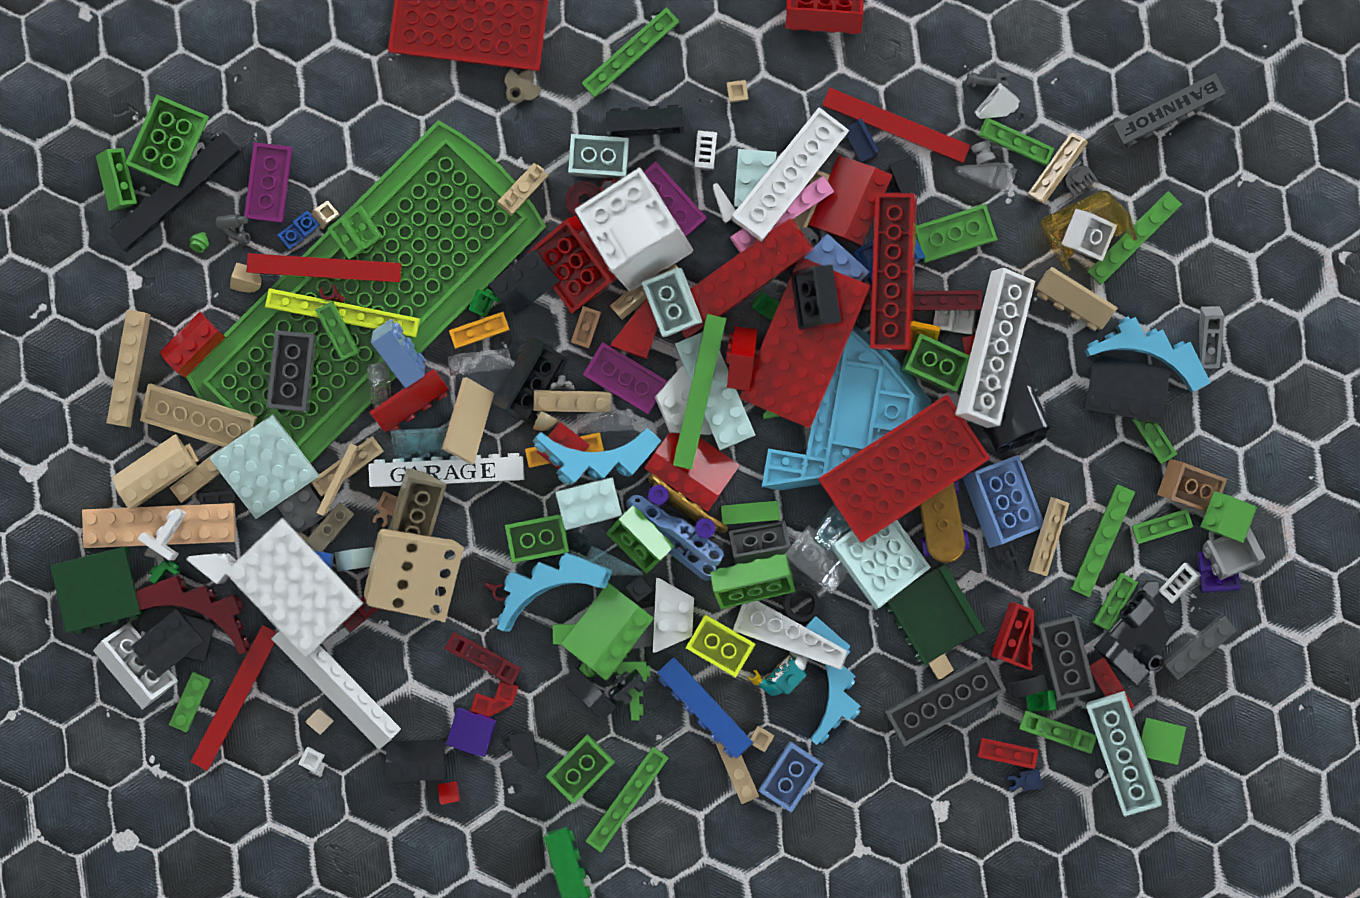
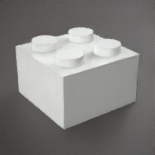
(1089, 234)

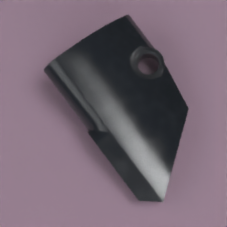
(1023, 415)
(1137, 636)

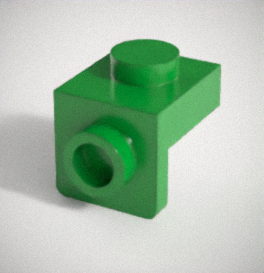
(482, 302)
(765, 305)
(159, 572)
(1041, 701)

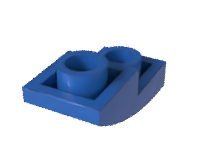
(298, 230)

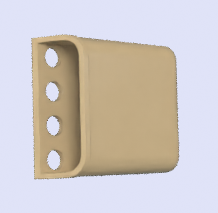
(407, 573)

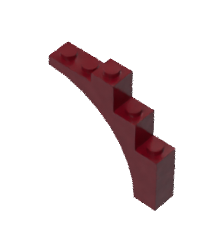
(201, 599)

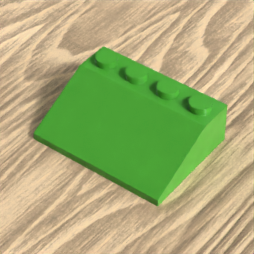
(167, 140)
(607, 631)

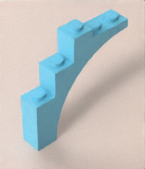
(1181, 360)
(598, 464)
(545, 577)
(838, 702)

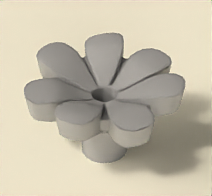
(562, 385)

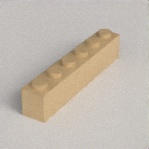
(128, 368)

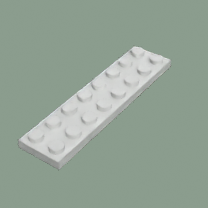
(789, 174)

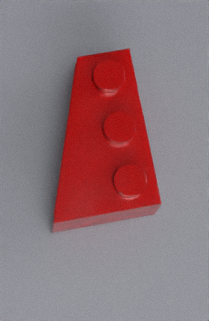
(638, 333)
(741, 357)
(1015, 636)

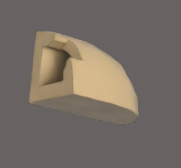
(244, 281)
(545, 422)

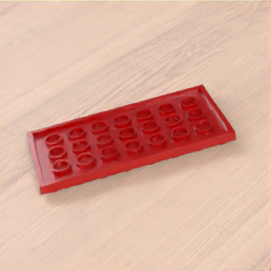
(471, 31)
(799, 364)
(903, 468)

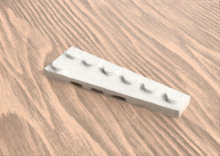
(776, 629)

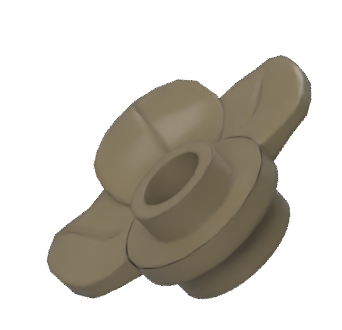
(523, 84)

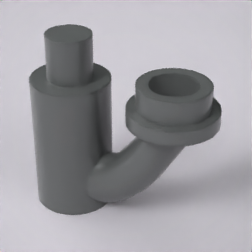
(233, 221)

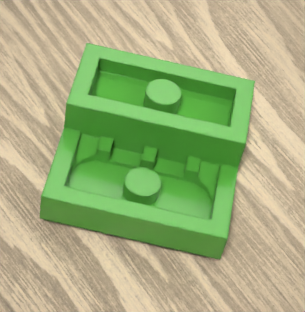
(355, 232)
(1163, 740)

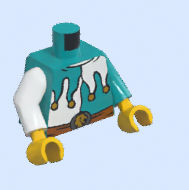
(783, 676)

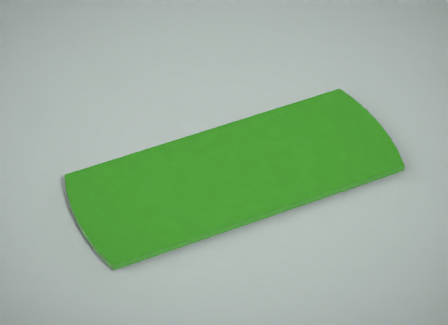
(451, 240)

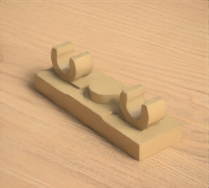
(522, 189)

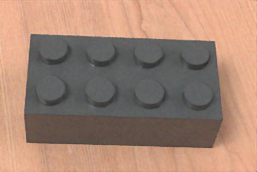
(291, 371)
(1065, 657)

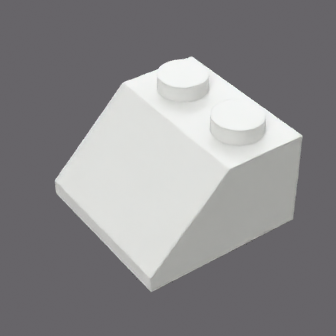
(213, 565)

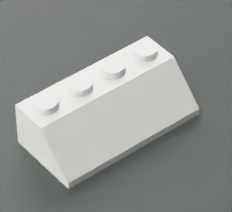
(129, 669)

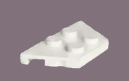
(673, 401)
(672, 616)

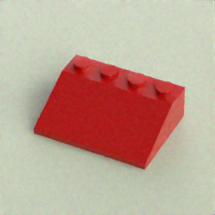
(851, 206)
(576, 263)
(701, 483)

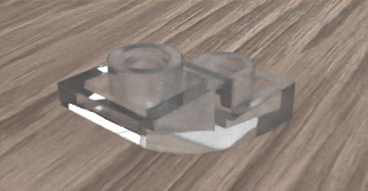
(380, 383)

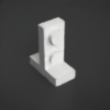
(164, 535)

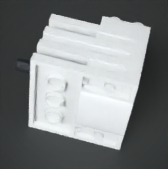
(633, 229)

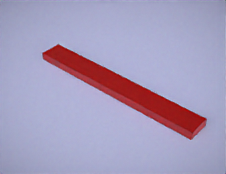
(896, 125)
(324, 268)
(234, 698)

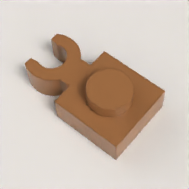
(386, 506)

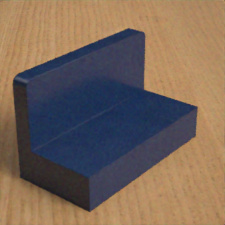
(861, 141)

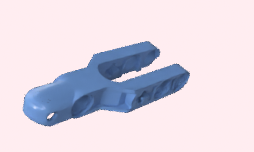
(671, 528)

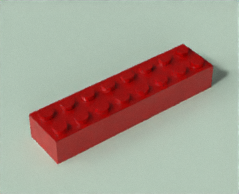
(893, 271)
(749, 272)

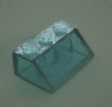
(419, 442)

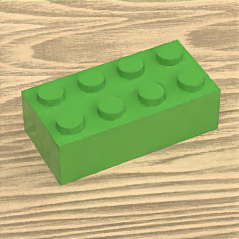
(752, 581)

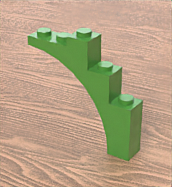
(561, 631)

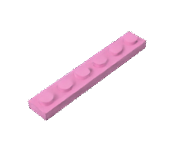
(806, 199)

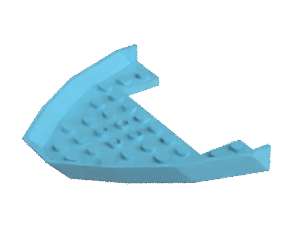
(859, 407)

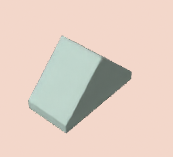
(354, 559)

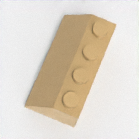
(1075, 299)
(153, 472)

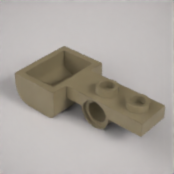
(329, 528)

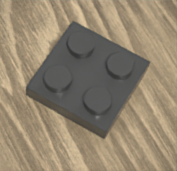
(301, 509)

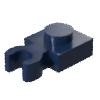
(1028, 780)

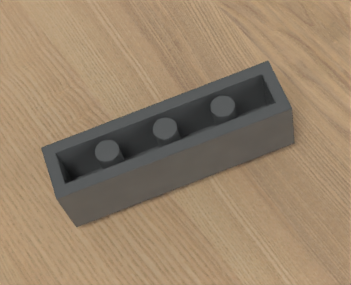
(1199, 647)

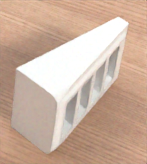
(704, 165)
(724, 204)
(1195, 576)

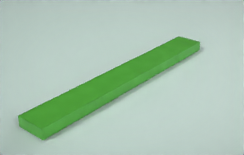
(699, 391)

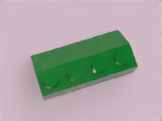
(565, 863)

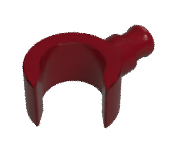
(337, 296)
(493, 588)

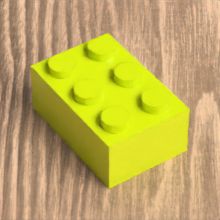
(720, 645)

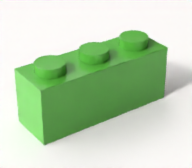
(116, 179)

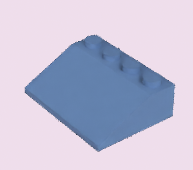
(1003, 501)

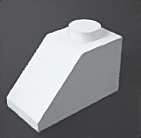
(998, 103)

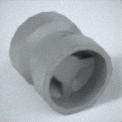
(983, 152)

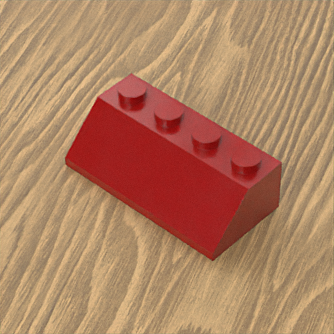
(825, 15)
(410, 401)

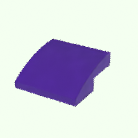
(1210, 582)
(471, 732)

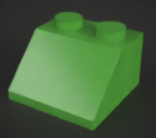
(1228, 517)

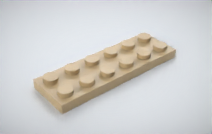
(194, 416)

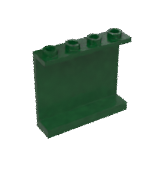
(96, 590)
(934, 615)

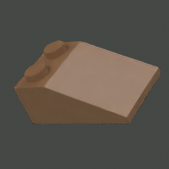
(1190, 485)

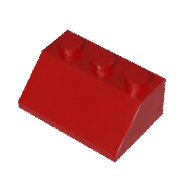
(192, 345)

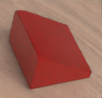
(448, 792)

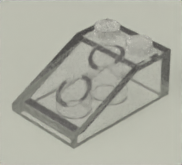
(816, 562)

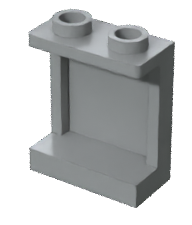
(1232, 556)

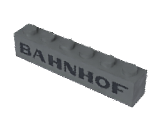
(1167, 110)

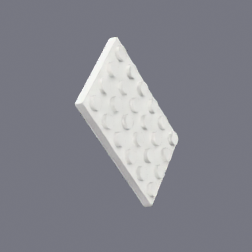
(294, 587)

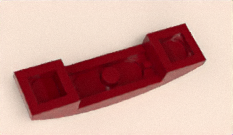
(482, 658)

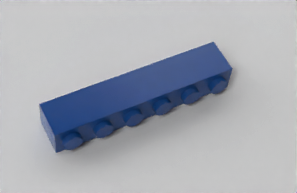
(705, 708)

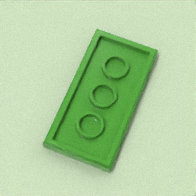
(955, 233)

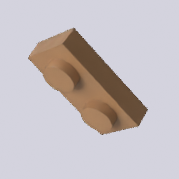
(585, 327)

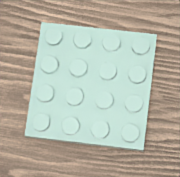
(264, 466)
(882, 562)

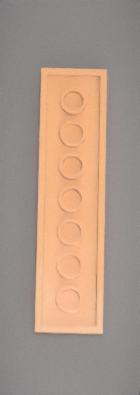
(123, 526)

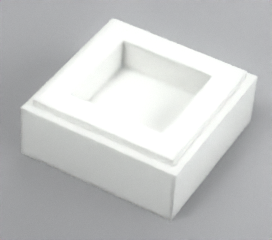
(311, 759)

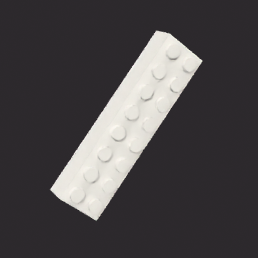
(995, 348)

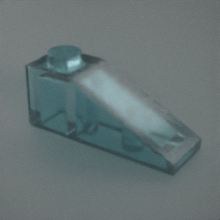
(829, 528)
(616, 565)

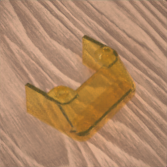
(1100, 204)

